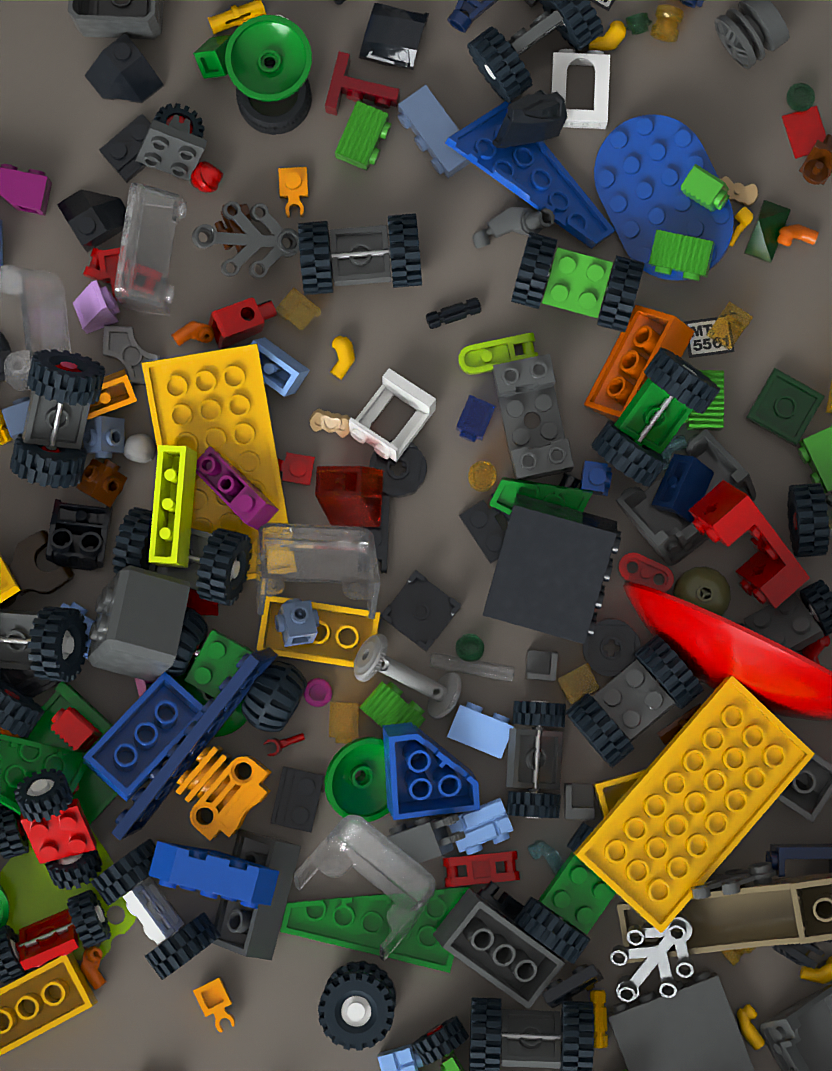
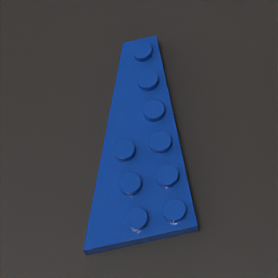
(532, 175)

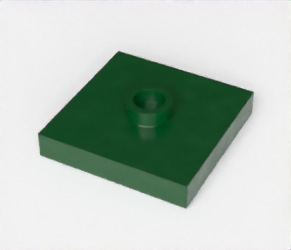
(785, 407)

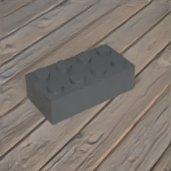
(498, 948)

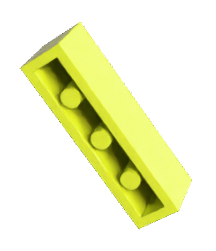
(173, 506)

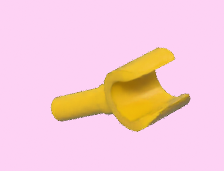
(744, 217)

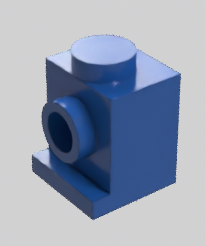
(596, 477)

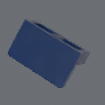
(683, 486)

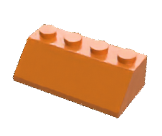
(631, 355)

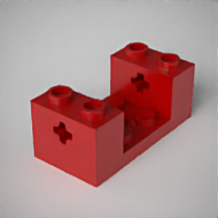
(772, 571)

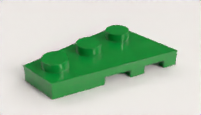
(565, 496)

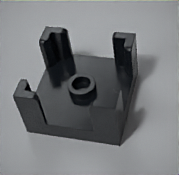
(421, 611)

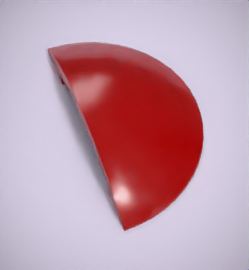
(721, 648)

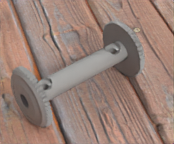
(442, 694)

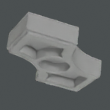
(121, 344)

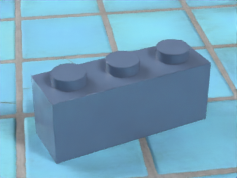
(432, 129)

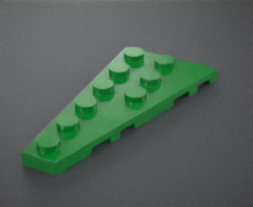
(24, 757)
(363, 926)

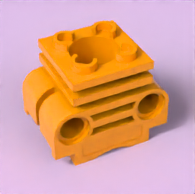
(223, 791)

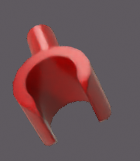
(280, 744)

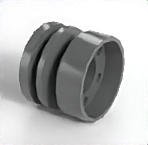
(751, 30)

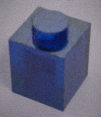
(475, 419)

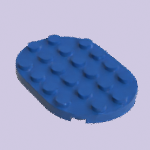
(640, 188)

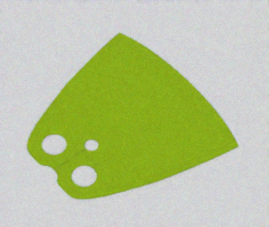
(35, 896)

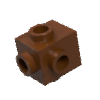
(102, 481)

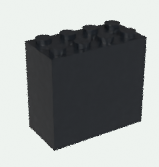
(552, 569)

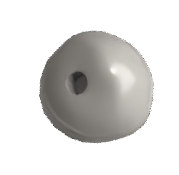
(139, 448)

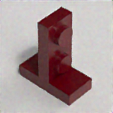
(356, 89)

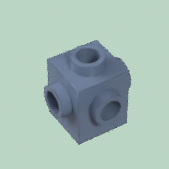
(104, 436)
(297, 622)

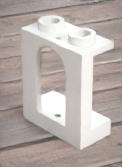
(601, 62)
(391, 386)

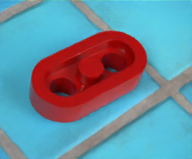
(645, 571)

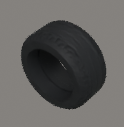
(276, 124)

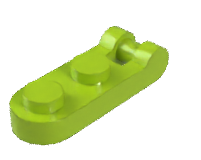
(482, 356)

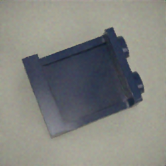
(781, 852)

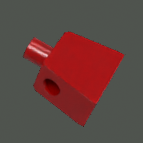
(232, 328)

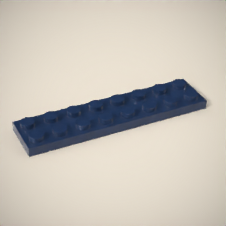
(197, 738)

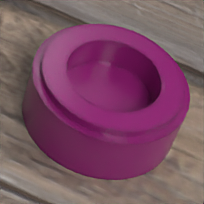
(318, 692)

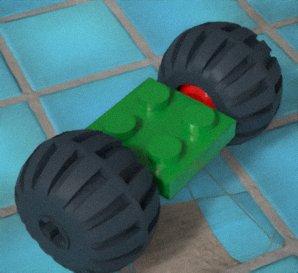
(270, 698)

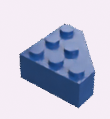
(424, 776)
(213, 874)

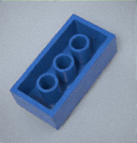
(143, 736)

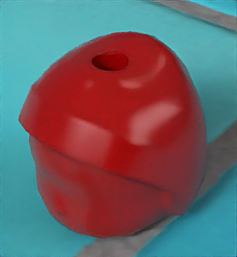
(206, 177)

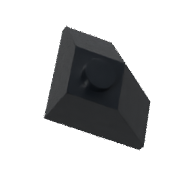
(123, 73)
(93, 217)

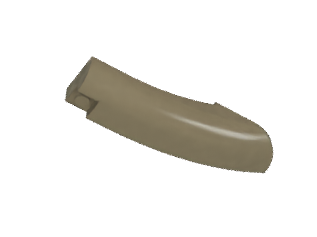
(758, 916)

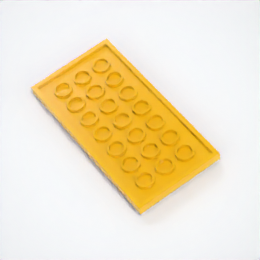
(221, 404)
(694, 803)

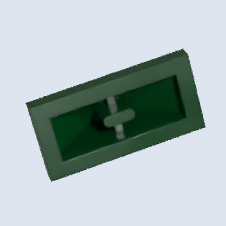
(765, 231)

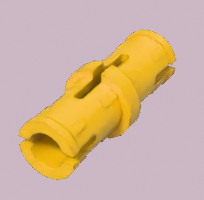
(236, 16)

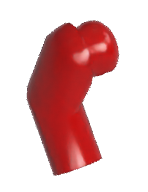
(814, 649)

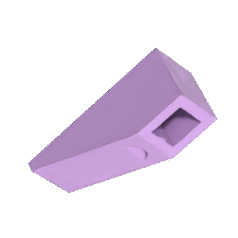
(96, 307)

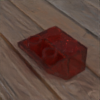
(350, 495)

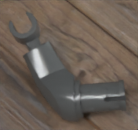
(514, 220)

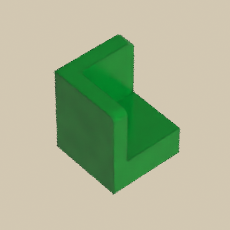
(211, 57)

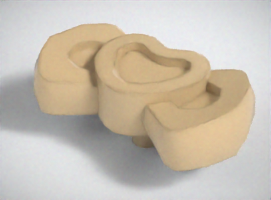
(740, 193)
(330, 422)

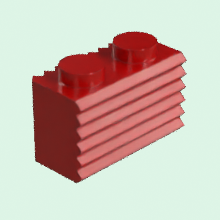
(75, 729)

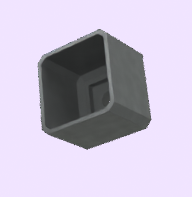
(111, 20)
(138, 623)

